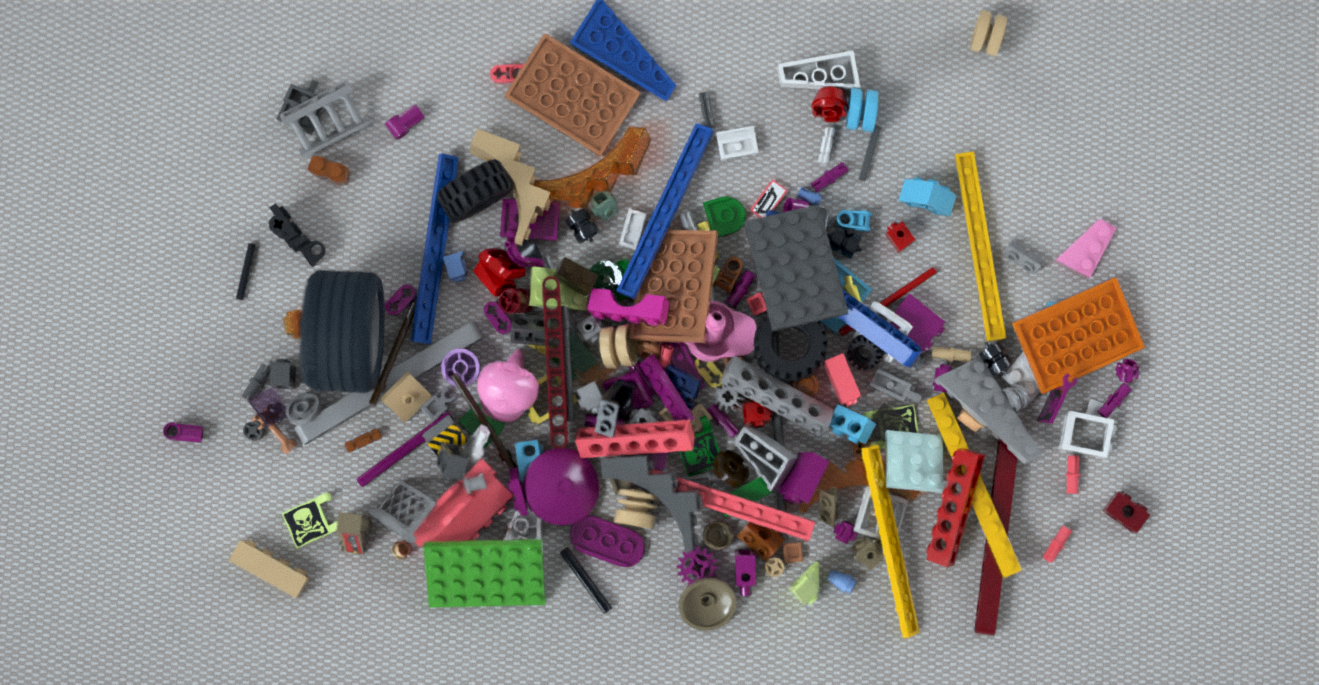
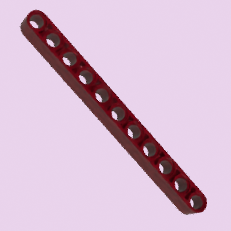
(991, 574)

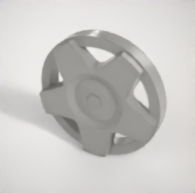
(304, 410)

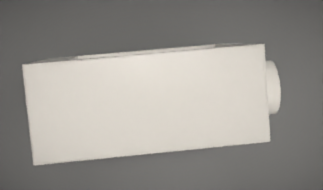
(1067, 431)

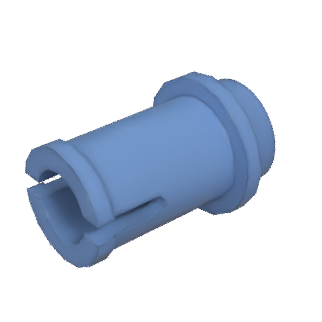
(809, 196)

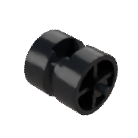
(582, 226)
(846, 243)
(996, 358)

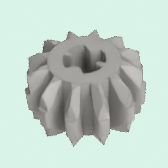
(725, 401)

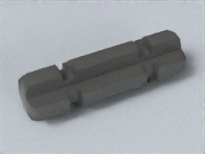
(706, 109)

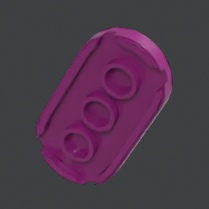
(607, 541)

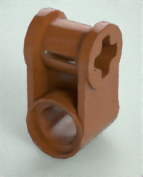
(728, 276)

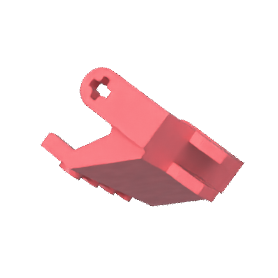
(464, 515)

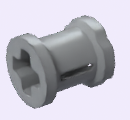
(475, 483)

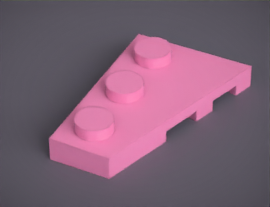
(1088, 249)

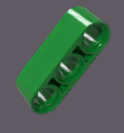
(752, 491)

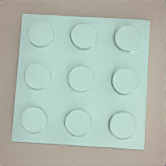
(914, 461)

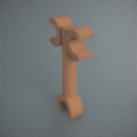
(287, 444)

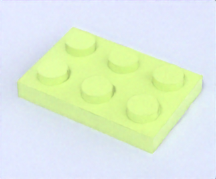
(569, 297)

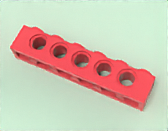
(636, 439)

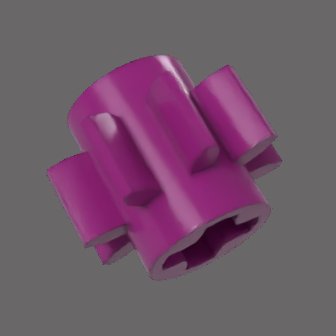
(1127, 370)
(845, 532)

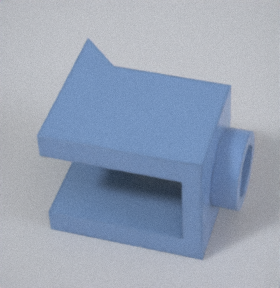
(456, 266)

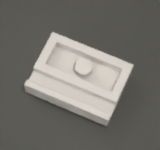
(737, 143)

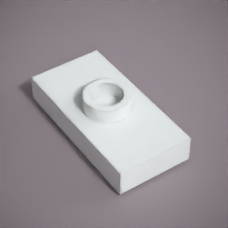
(632, 229)

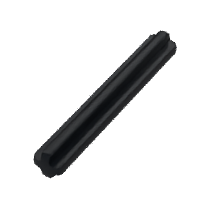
(585, 579)

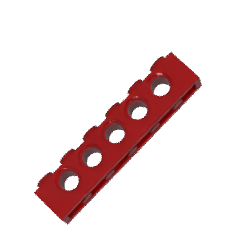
(963, 501)

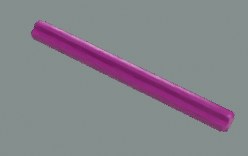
(396, 455)

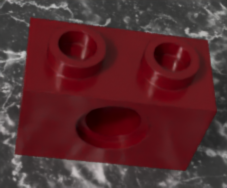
(1115, 507)

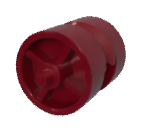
(515, 300)

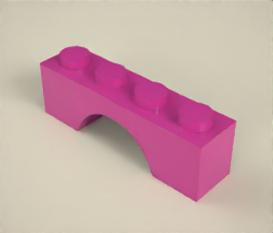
(651, 309)

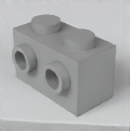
(589, 398)

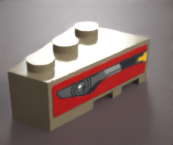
(353, 532)

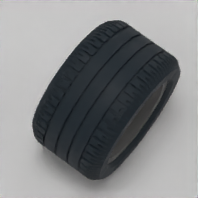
(342, 331)

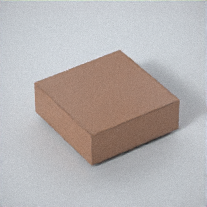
(792, 552)

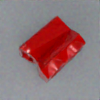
(497, 270)

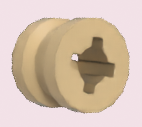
(775, 565)

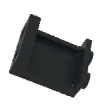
(614, 404)

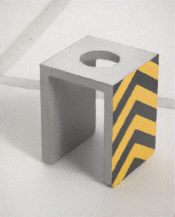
(444, 431)

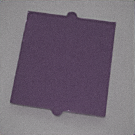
(268, 407)

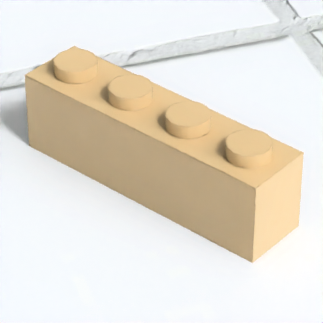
(265, 566)

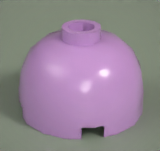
(462, 362)

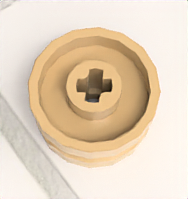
(988, 33)
(617, 347)

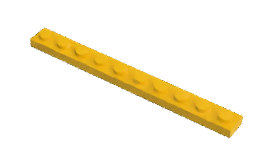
(980, 246)
(981, 501)
(890, 541)

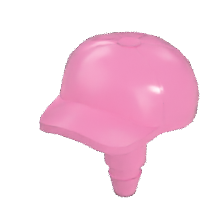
(727, 334)
(507, 388)

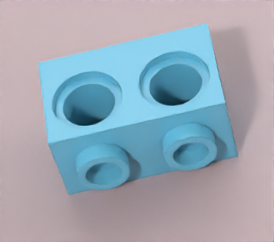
(852, 423)
(523, 460)

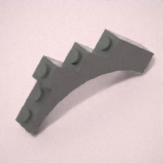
(663, 485)

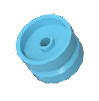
(865, 110)

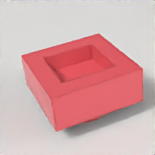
(757, 303)

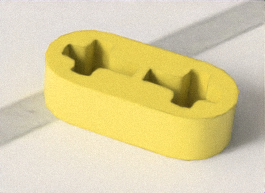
(705, 375)

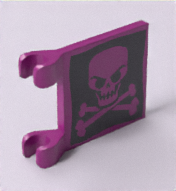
(1055, 401)

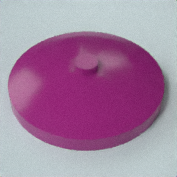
(561, 486)

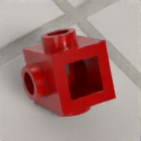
(756, 414)

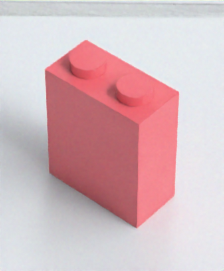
(842, 380)

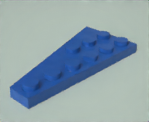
(614, 46)

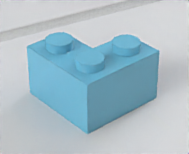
(928, 196)

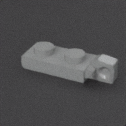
(894, 387)

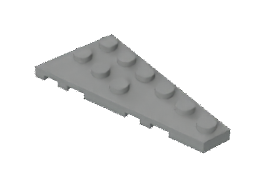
(985, 401)

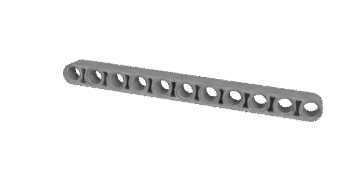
(416, 366)

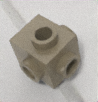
(867, 552)

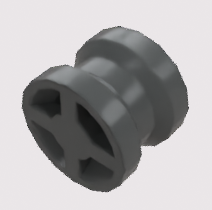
(251, 428)

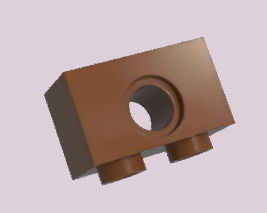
(761, 539)

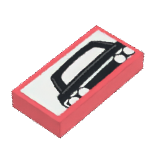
(769, 199)

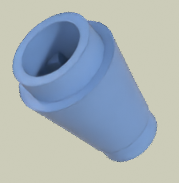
(842, 581)

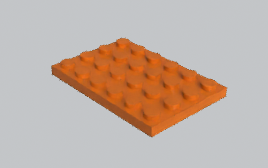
(1078, 335)

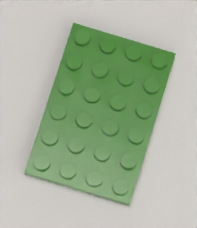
(484, 573)

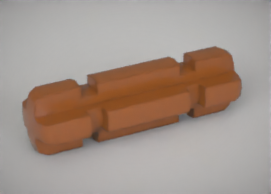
(363, 440)

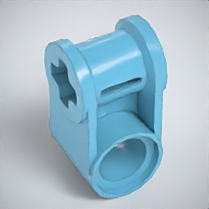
(855, 220)

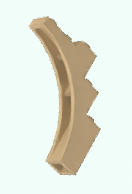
(530, 199)

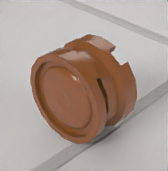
(807, 386)

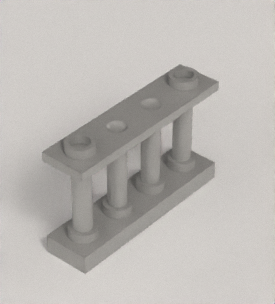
(309, 109)

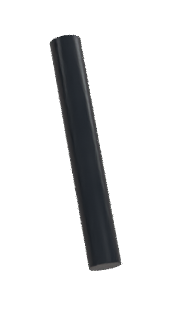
(245, 271)

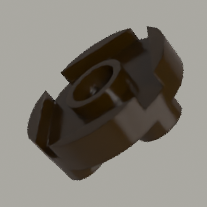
(733, 475)

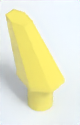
(850, 288)

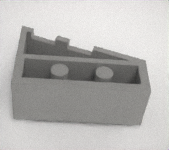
(766, 455)

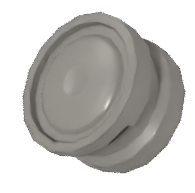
(1017, 396)

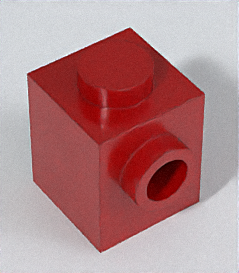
(899, 236)

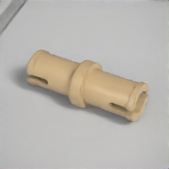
(951, 354)

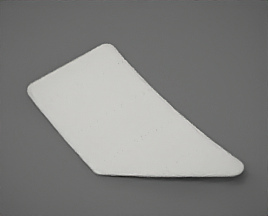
(1094, 406)

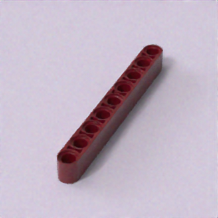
(558, 371)

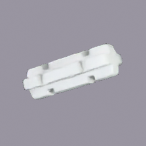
(826, 145)

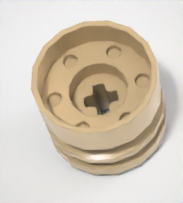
(636, 508)

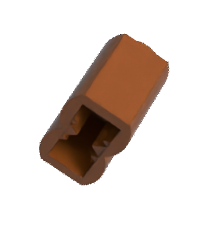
(334, 171)

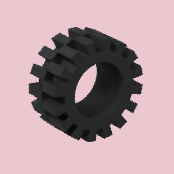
(858, 359)

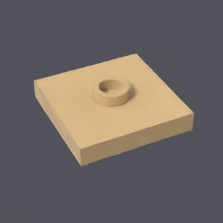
(406, 397)

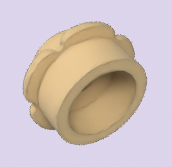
(401, 550)

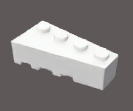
(831, 70)

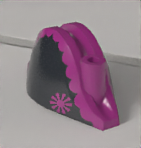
(525, 255)

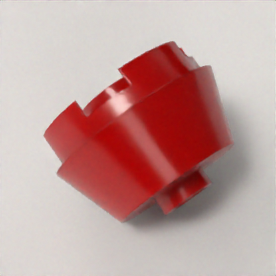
(830, 104)

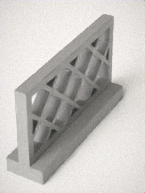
(395, 521)

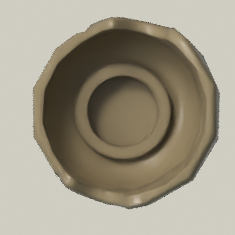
(717, 535)

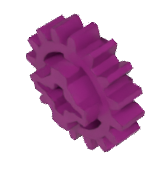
(685, 571)

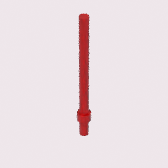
(898, 294)

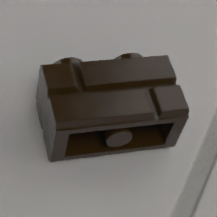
(575, 276)

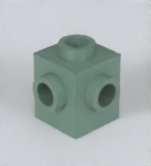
(603, 205)

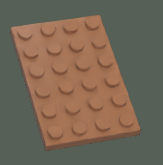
(572, 95)
(685, 277)

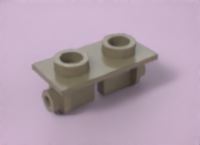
(827, 506)

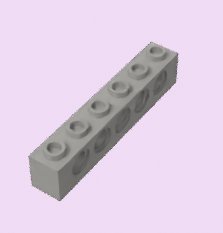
(777, 396)

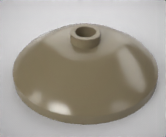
(709, 612)

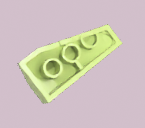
(807, 585)

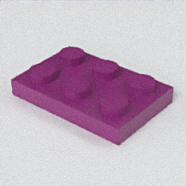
(544, 228)

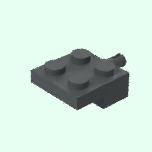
(296, 96)

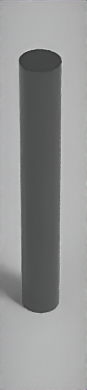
(869, 153)

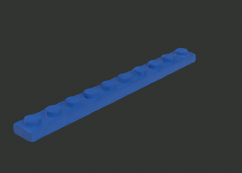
(665, 211)
(433, 254)

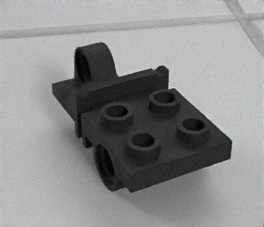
(292, 233)

